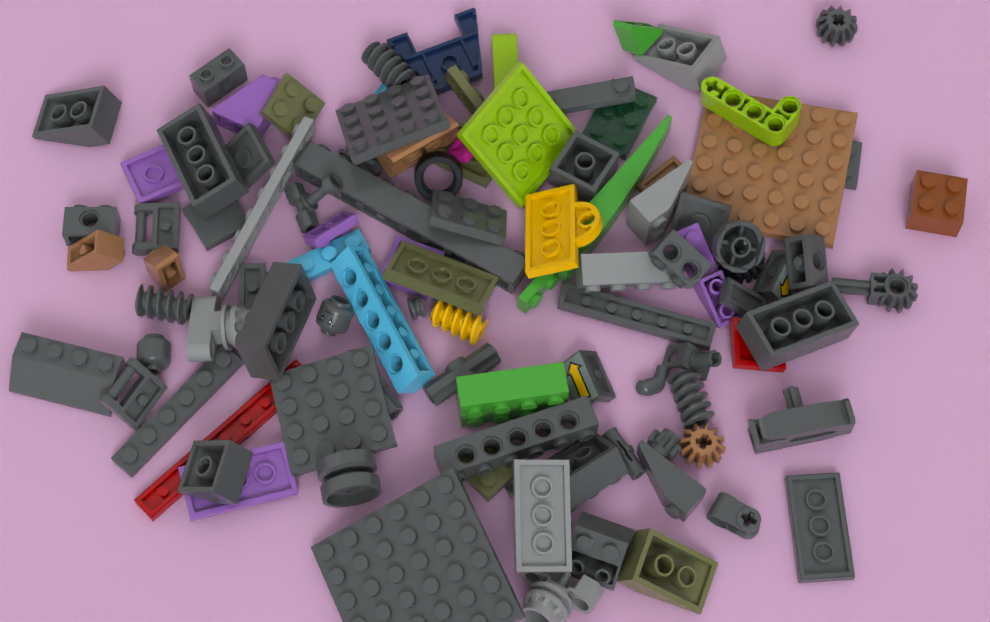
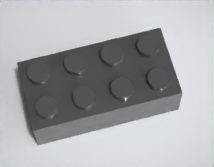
(202, 161)
(275, 321)
(797, 325)

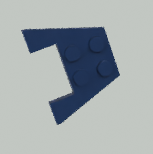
(436, 60)

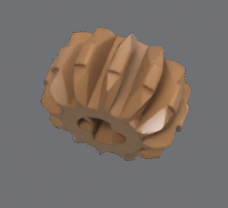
(691, 443)

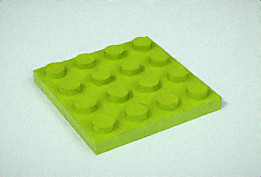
(517, 134)

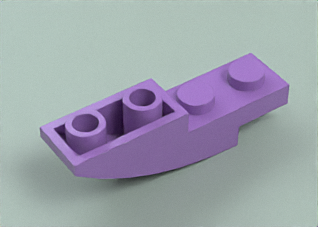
(710, 284)

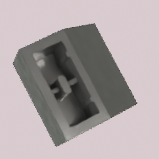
(599, 549)

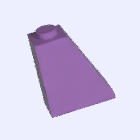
(245, 106)

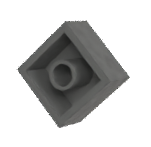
(585, 165)

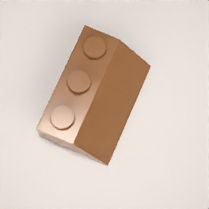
(409, 155)

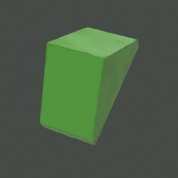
(636, 36)

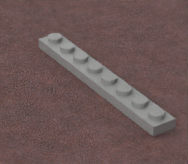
(257, 216)

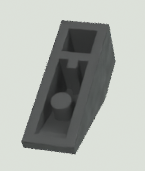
(673, 487)

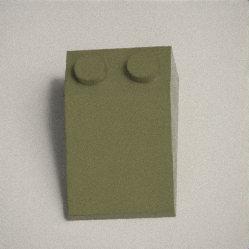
(667, 570)

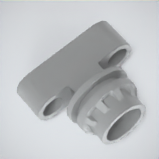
(212, 326)
(555, 596)

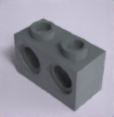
(683, 254)

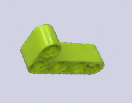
(504, 55)
(718, 94)

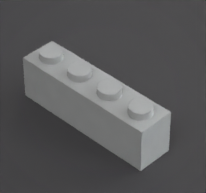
(621, 271)

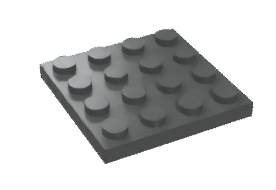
(391, 119)
(332, 409)

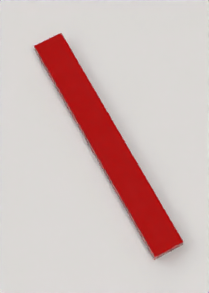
(237, 428)

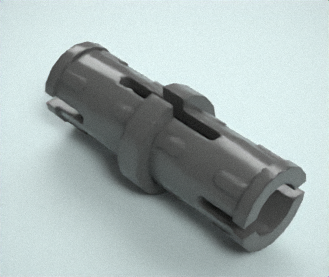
(632, 463)

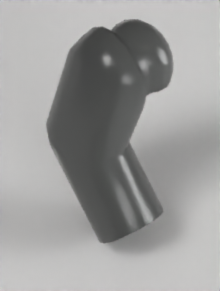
(655, 384)

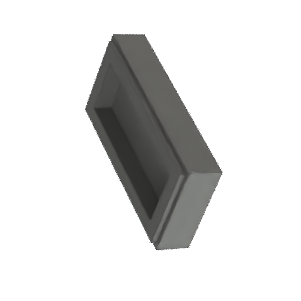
(739, 297)

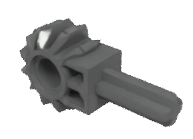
(879, 291)

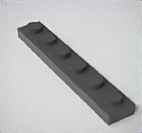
(637, 316)
(176, 411)

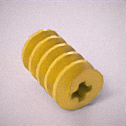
(458, 322)

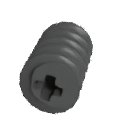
(386, 64)
(163, 306)
(689, 398)

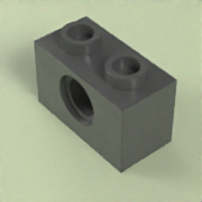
(218, 77)
(79, 216)
(806, 261)

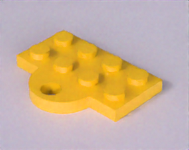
(557, 230)

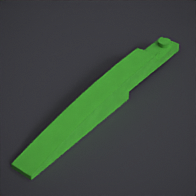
(610, 204)

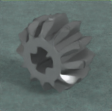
(836, 26)

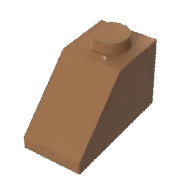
(96, 252)
(165, 267)

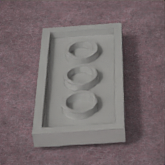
(542, 516)

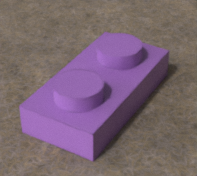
(328, 230)

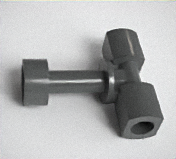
(307, 203)

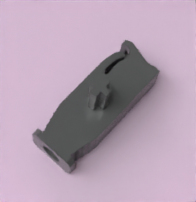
(800, 423)

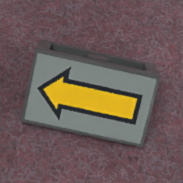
(774, 277)
(587, 377)

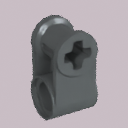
(732, 514)

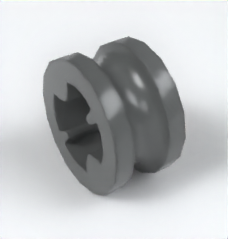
(416, 307)

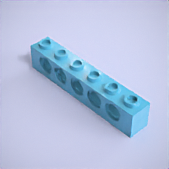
(382, 319)

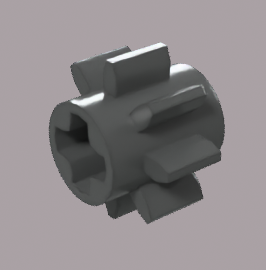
(665, 443)

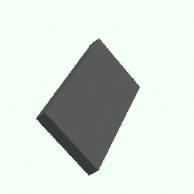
(819, 528)

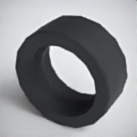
(437, 157)

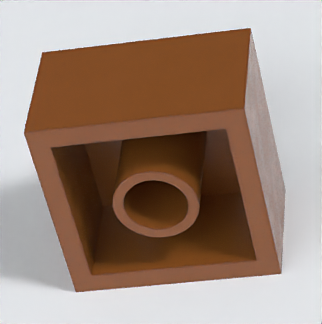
(936, 203)

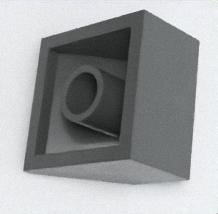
(215, 471)

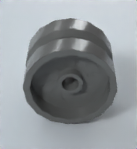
(348, 478)

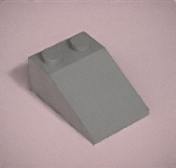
(684, 56)
(655, 206)

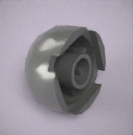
(738, 245)

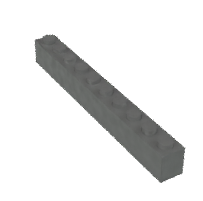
(407, 215)

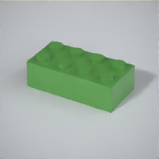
(510, 393)

